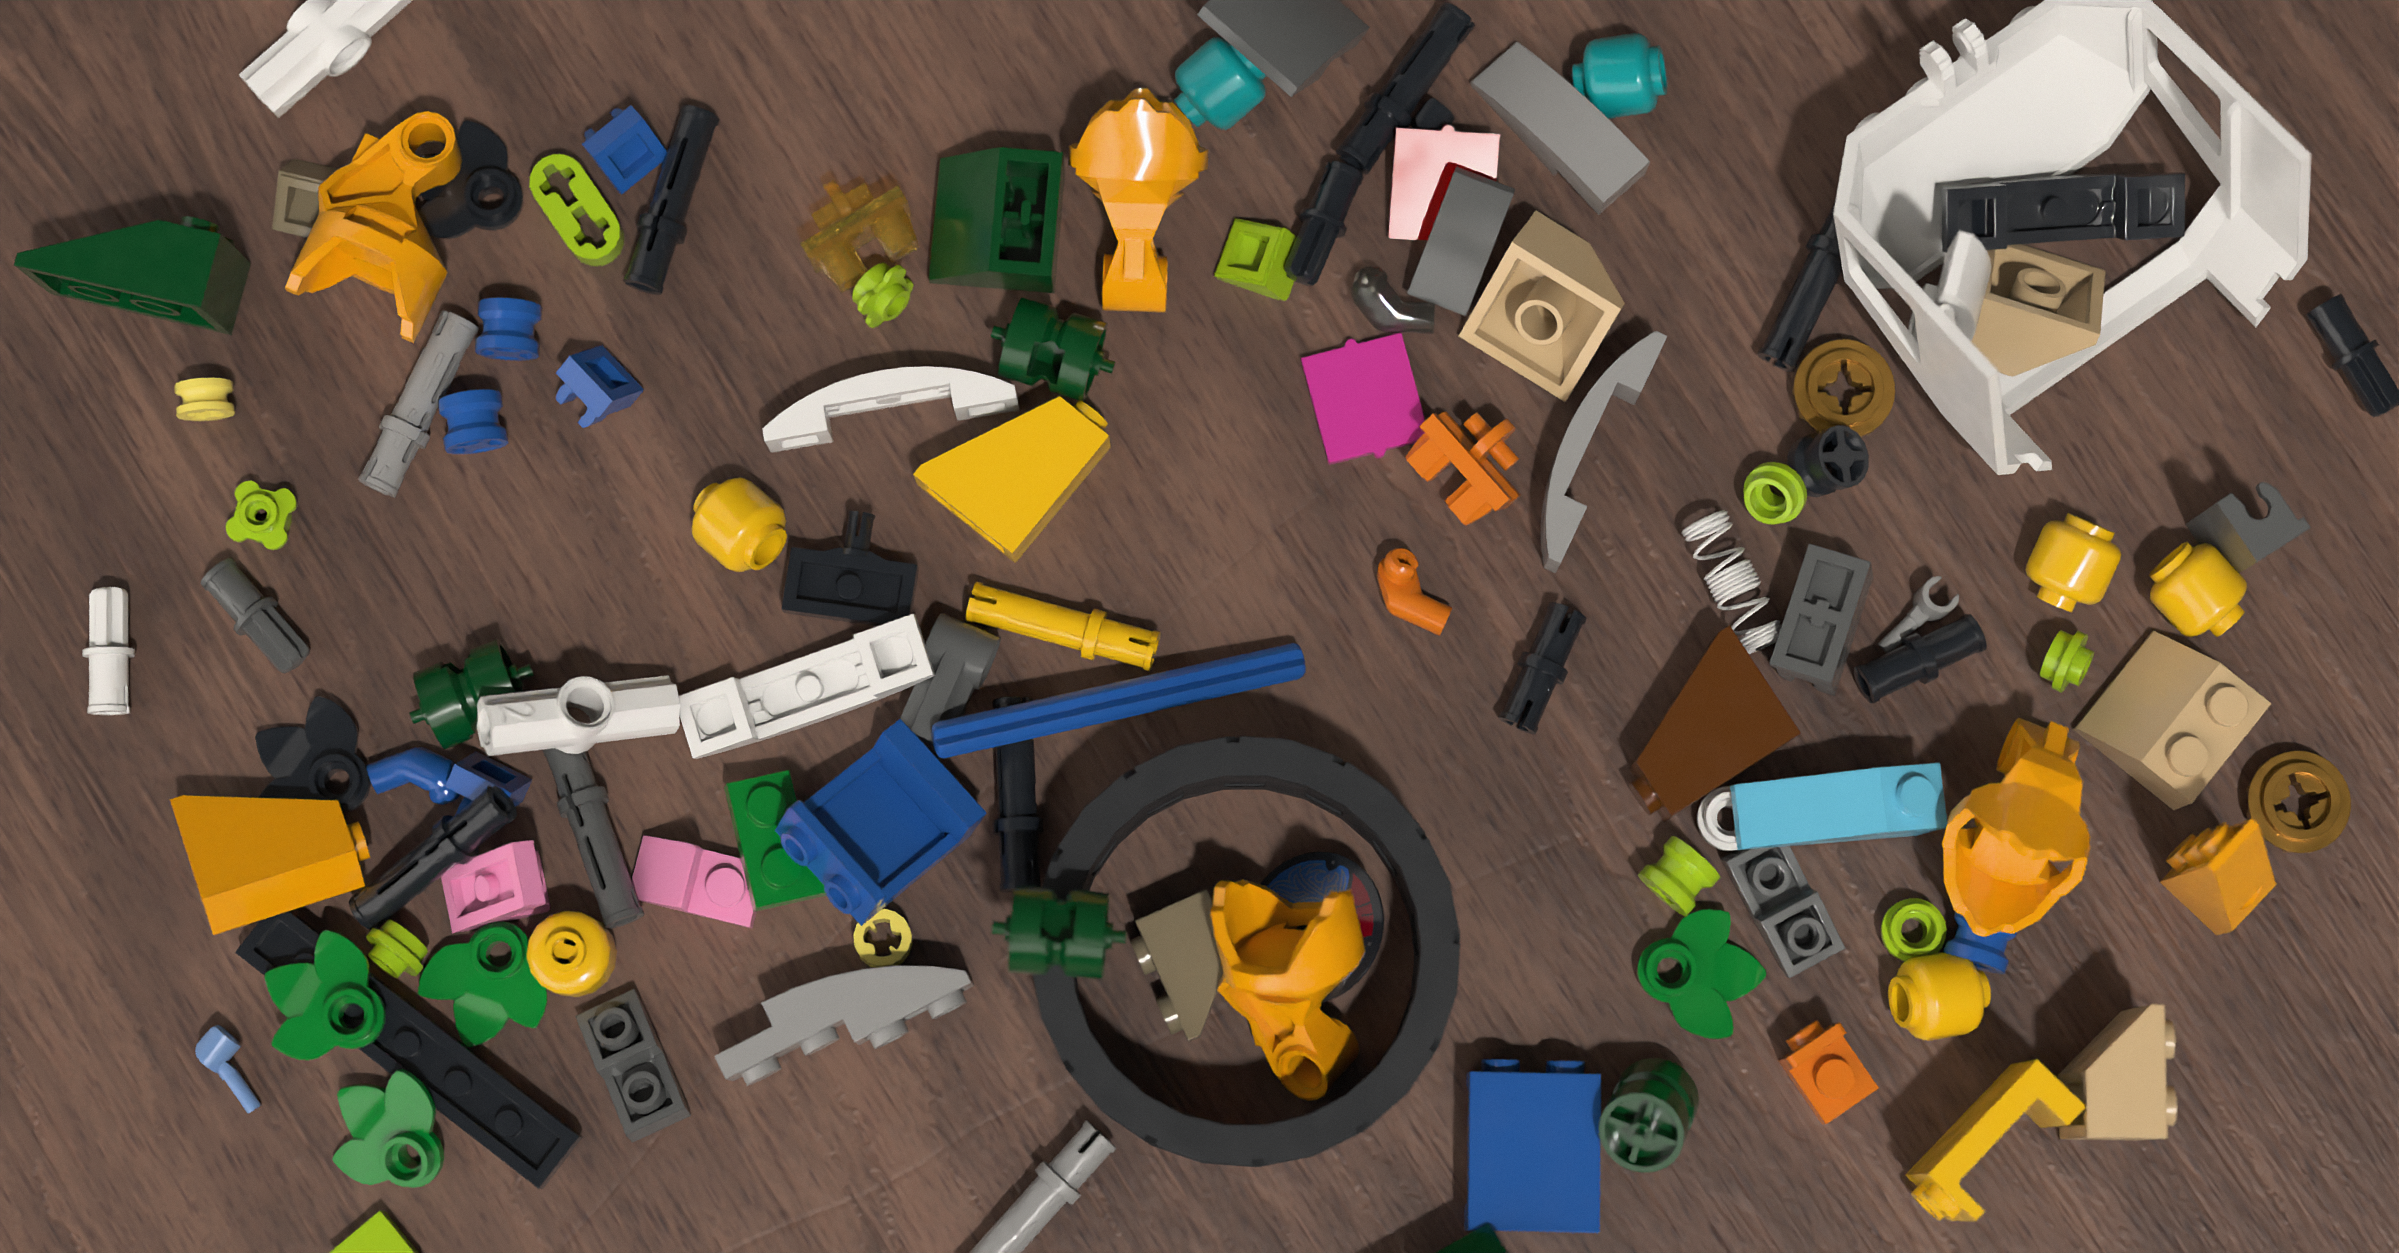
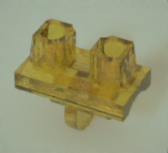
(835, 246)

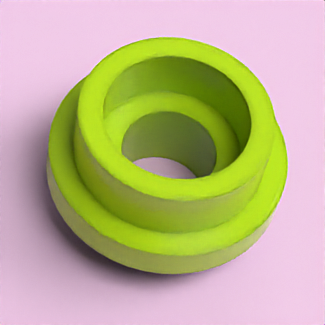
(1766, 505)
(2067, 660)
(1927, 915)
(396, 949)

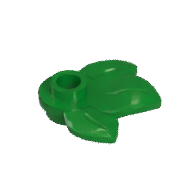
(1708, 973)
(481, 991)
(317, 997)
(381, 1128)

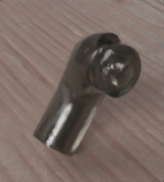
(1385, 309)

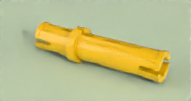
(1063, 626)

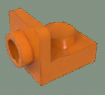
(1826, 1070)

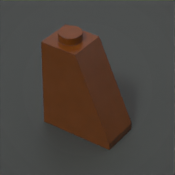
(1711, 731)

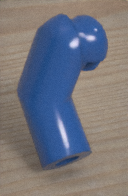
(414, 766)

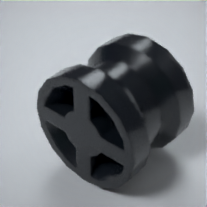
(1839, 449)

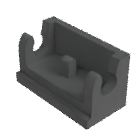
(2240, 536)
(1822, 618)

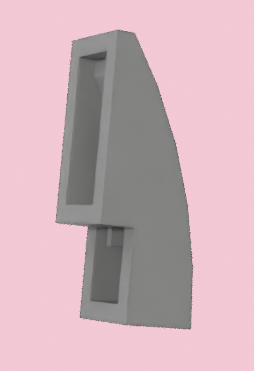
(1561, 127)

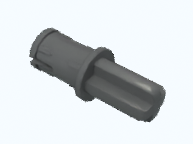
(255, 616)

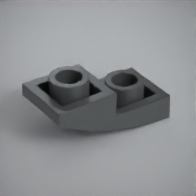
(1461, 241)
(1783, 907)
(633, 1065)

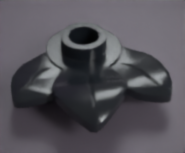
(457, 206)
(309, 757)

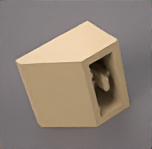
(2124, 1079)

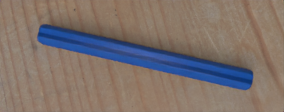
(1118, 700)

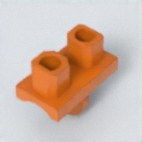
(1447, 444)

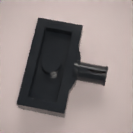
(850, 581)

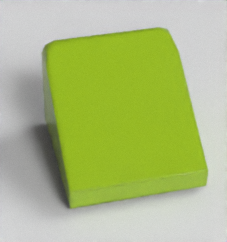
(1256, 259)

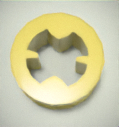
(204, 399)
(898, 927)

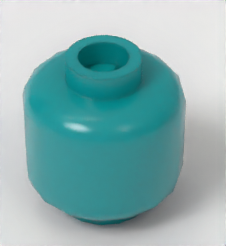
(1622, 75)
(1218, 85)

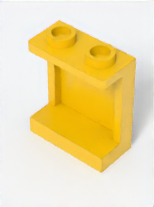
(2019, 1089)

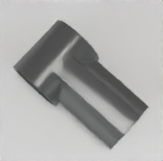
(961, 663)

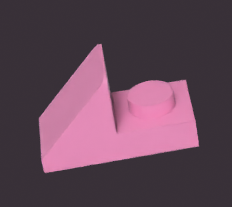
(692, 881)
(496, 887)

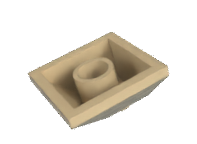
(1545, 307)
(2037, 309)

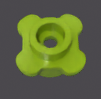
(882, 293)
(272, 530)

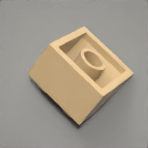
(2172, 718)

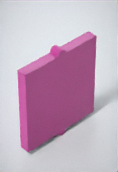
(1364, 398)

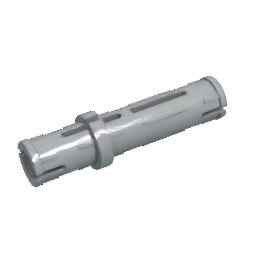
(408, 424)
(1048, 1192)

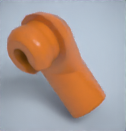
(1404, 595)

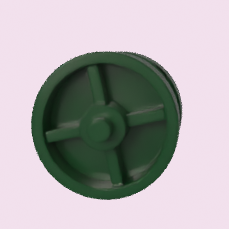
(1052, 349)
(451, 694)
(1058, 932)
(1649, 1115)

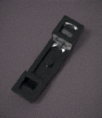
(2066, 209)

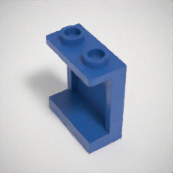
(880, 824)
(1533, 1148)

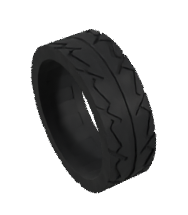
(1372, 813)

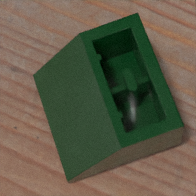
(998, 219)

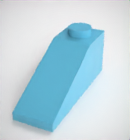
(1839, 807)

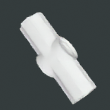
(320, 42)
(542, 721)

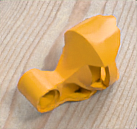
(1138, 162)
(372, 222)
(2002, 866)
(1284, 974)

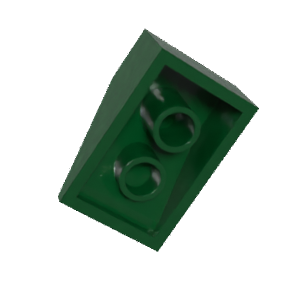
(149, 270)

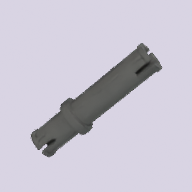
(603, 860)

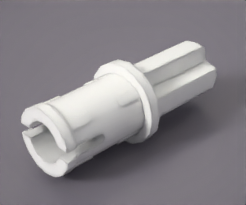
(108, 652)

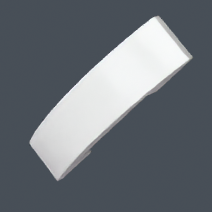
(1961, 283)
(808, 419)
(806, 689)

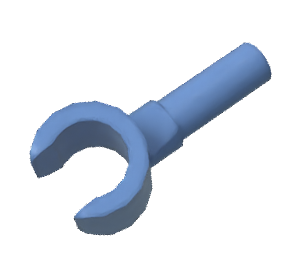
(214, 1052)

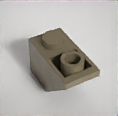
(1185, 954)

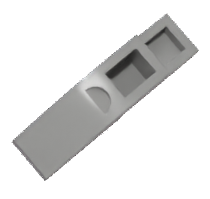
(868, 1001)

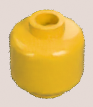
(739, 525)
(2073, 562)
(2198, 590)
(590, 959)
(1938, 996)

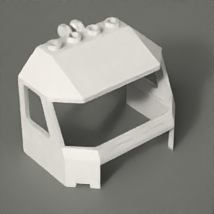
(2044, 105)

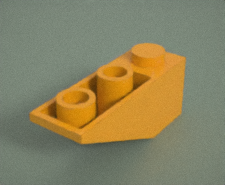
(2221, 874)

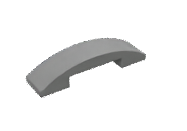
(1622, 379)

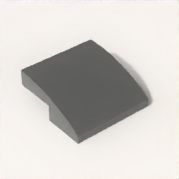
(1287, 37)

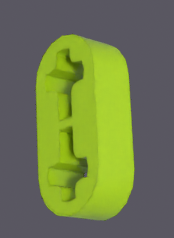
(565, 218)

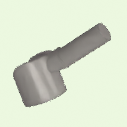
(1922, 611)

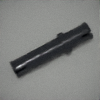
(1405, 88)
(664, 221)
(1805, 299)
(1017, 810)
(452, 842)

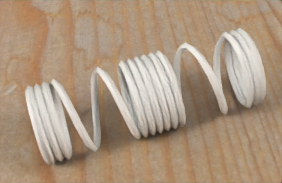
(1732, 580)

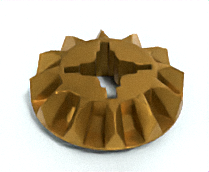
(1863, 369)
(2311, 776)

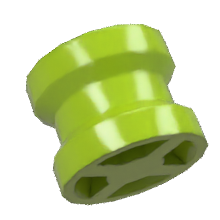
(1679, 875)

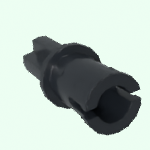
(1322, 222)
(2355, 355)

